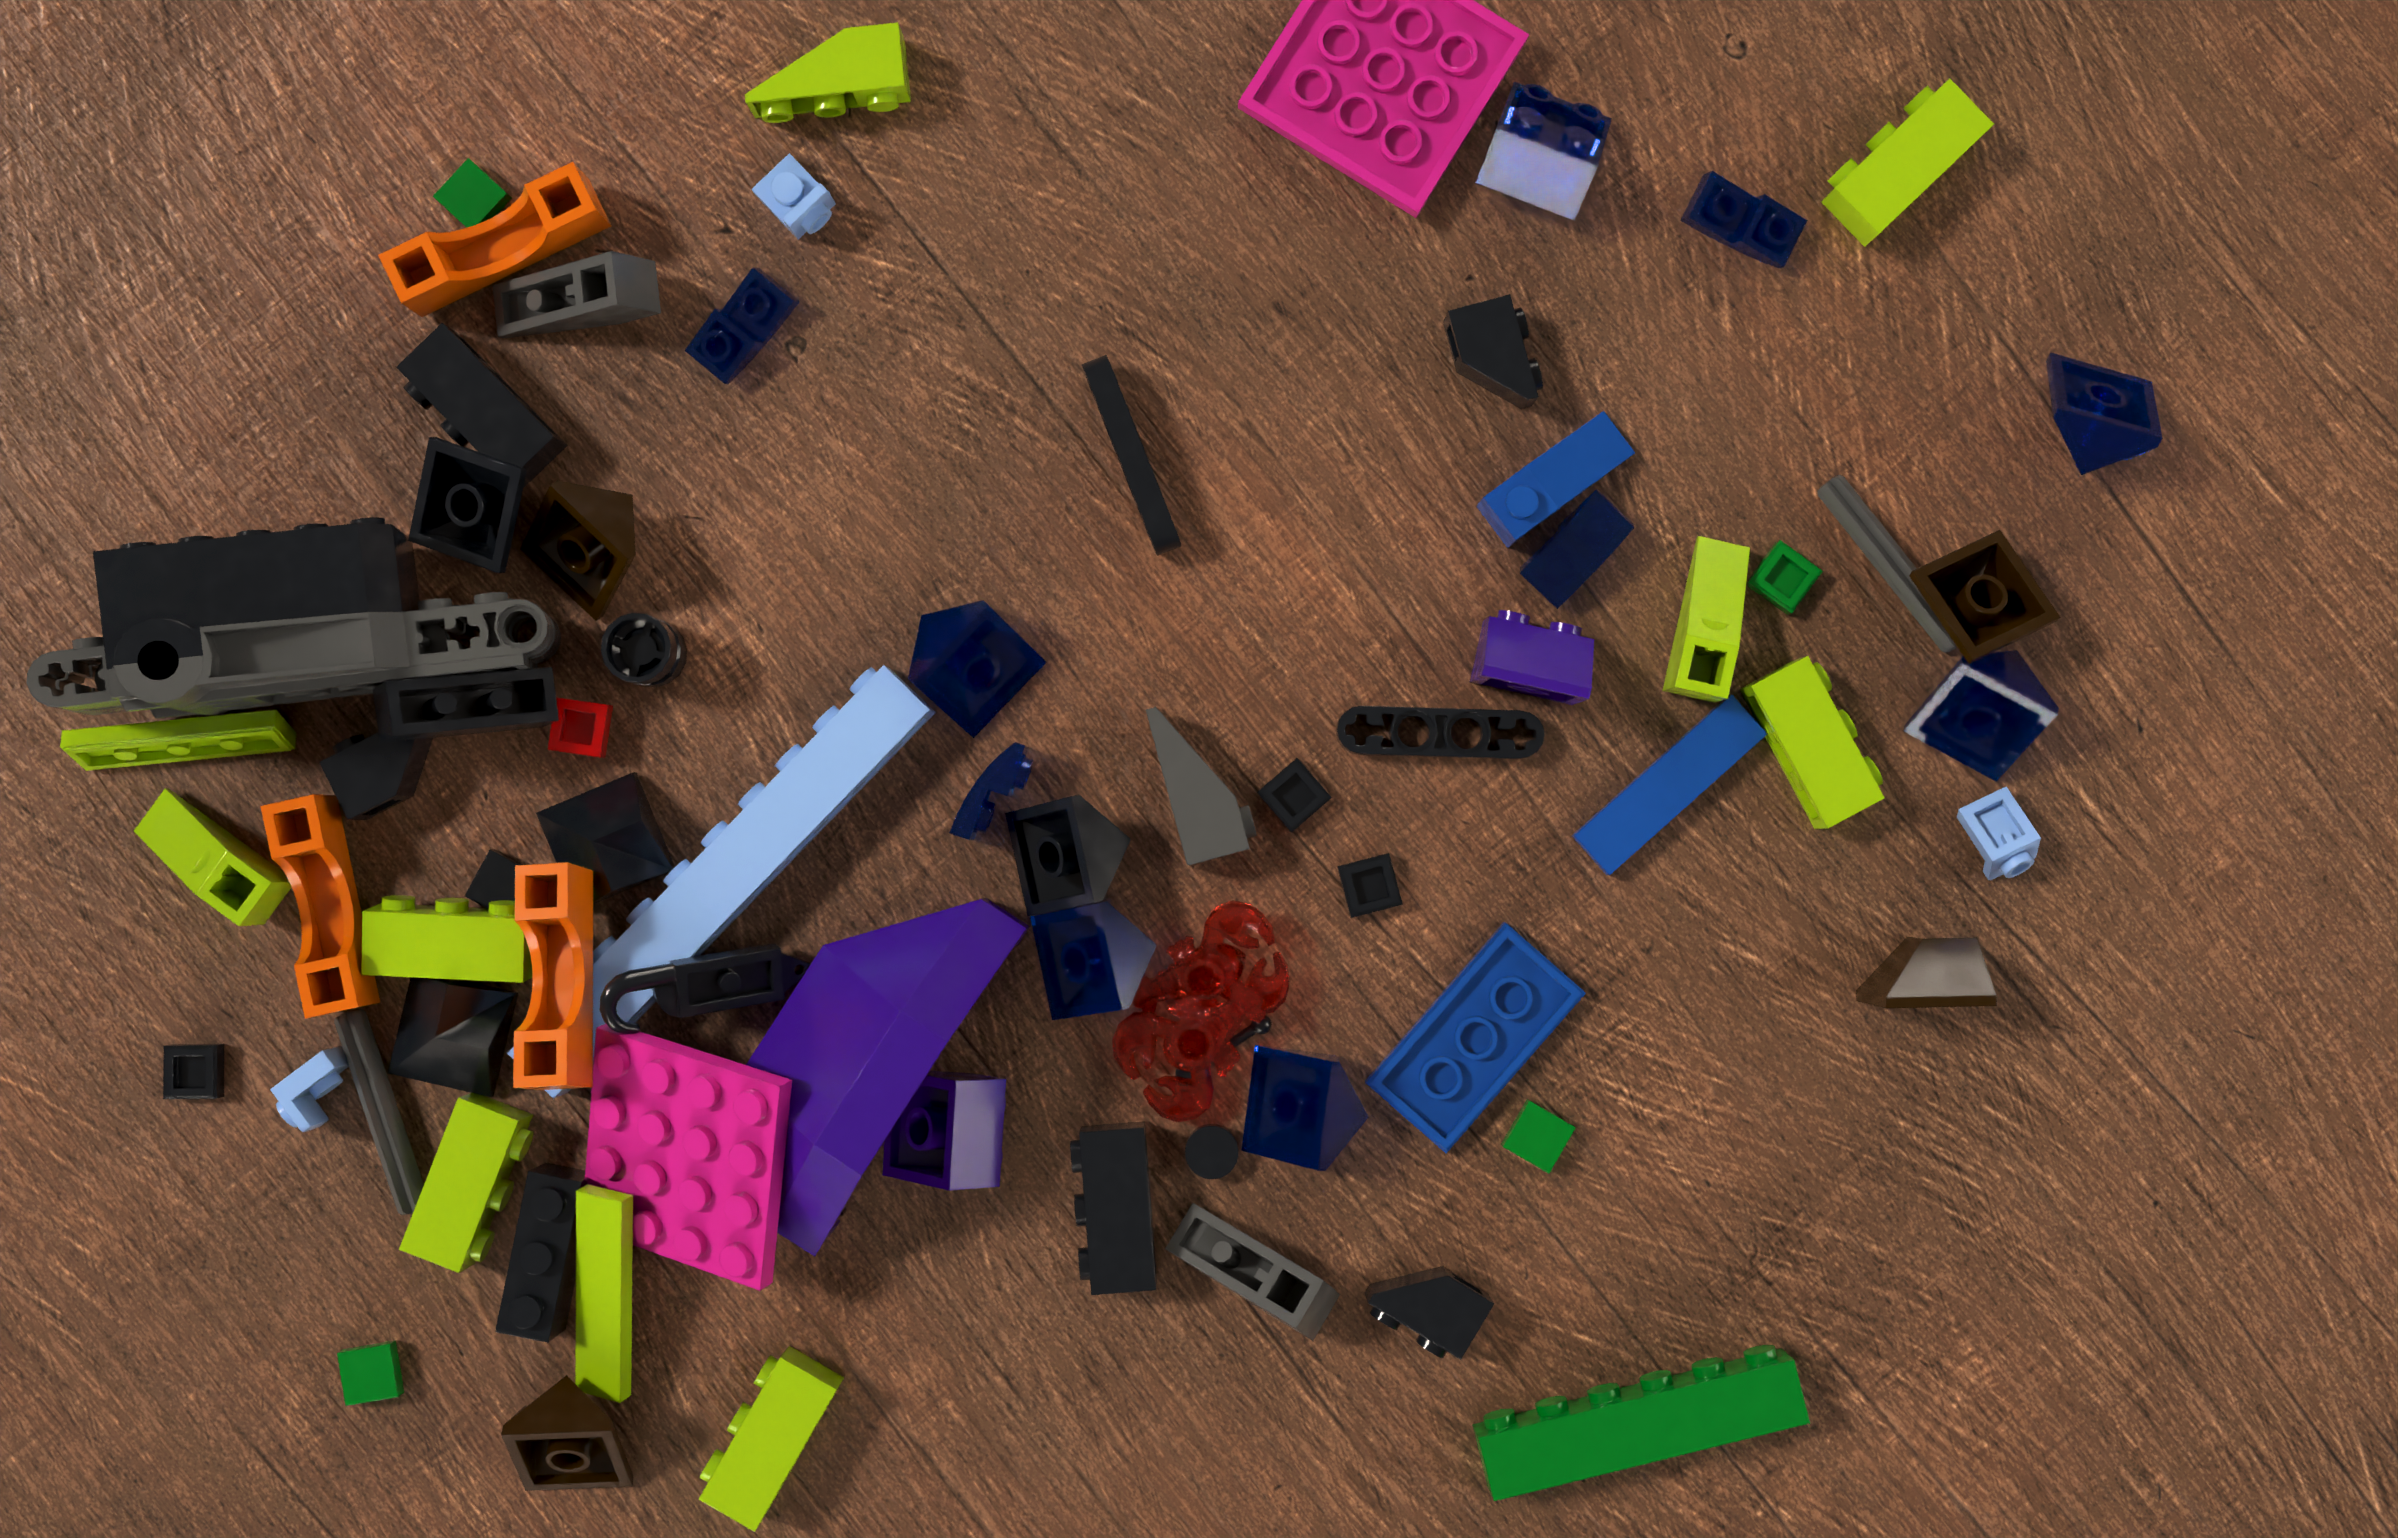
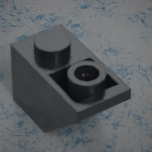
(1491, 349)
(374, 775)
(1433, 1304)

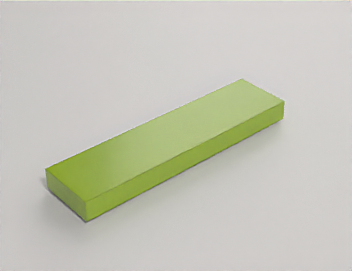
(179, 740)
(604, 1292)

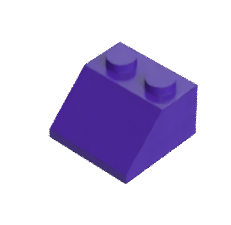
(1534, 659)
(950, 1133)

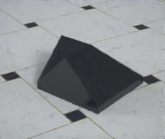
(467, 504)
(610, 834)
(1064, 853)
(453, 1034)

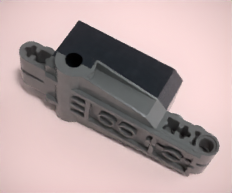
(275, 624)

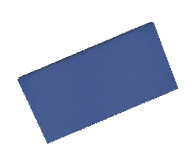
(1475, 1037)

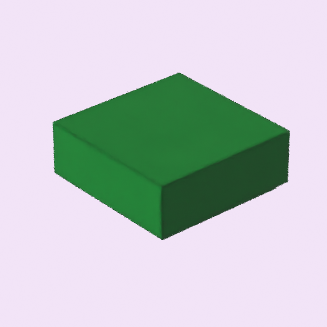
(471, 195)
(1783, 577)
(1538, 1136)
(370, 1373)

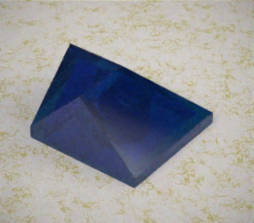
(2101, 412)
(971, 663)
(1985, 713)
(1090, 959)
(1300, 1107)

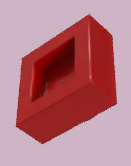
(581, 728)

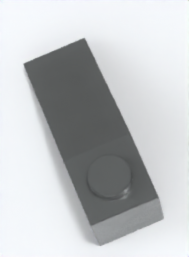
(578, 295)
(1201, 803)
(1253, 1271)

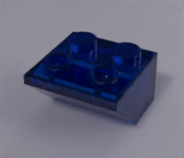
(1545, 150)

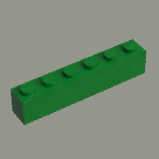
(1640, 1422)

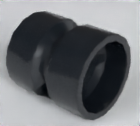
(643, 650)

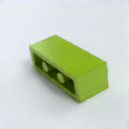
(1905, 160)
(1814, 742)
(444, 941)
(468, 1182)
(768, 1436)

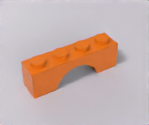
(451, 265)
(313, 852)
(557, 1034)

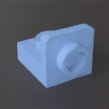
(795, 197)
(2000, 834)
(310, 1080)

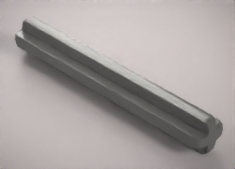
(1882, 553)
(380, 1109)

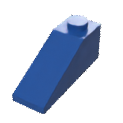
(1554, 479)

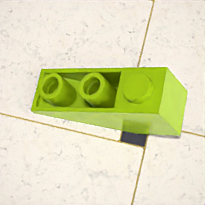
(846, 71)
(1709, 622)
(213, 861)

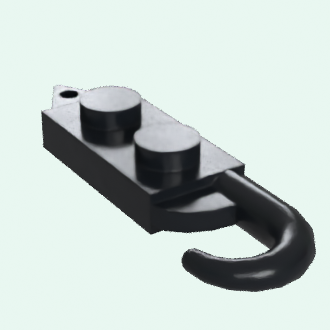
(706, 983)

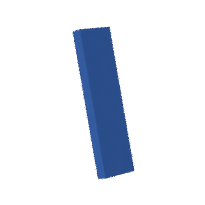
(1669, 785)

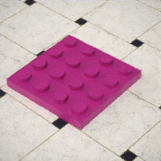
(1384, 87)
(694, 1148)

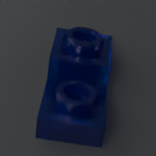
(1743, 222)
(743, 326)
(1577, 548)
(1002, 776)

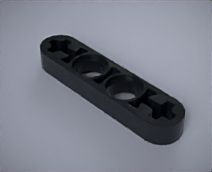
(1131, 455)
(1439, 738)

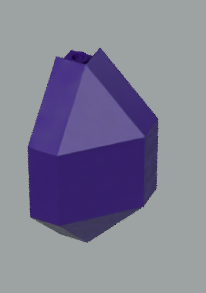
(863, 1042)

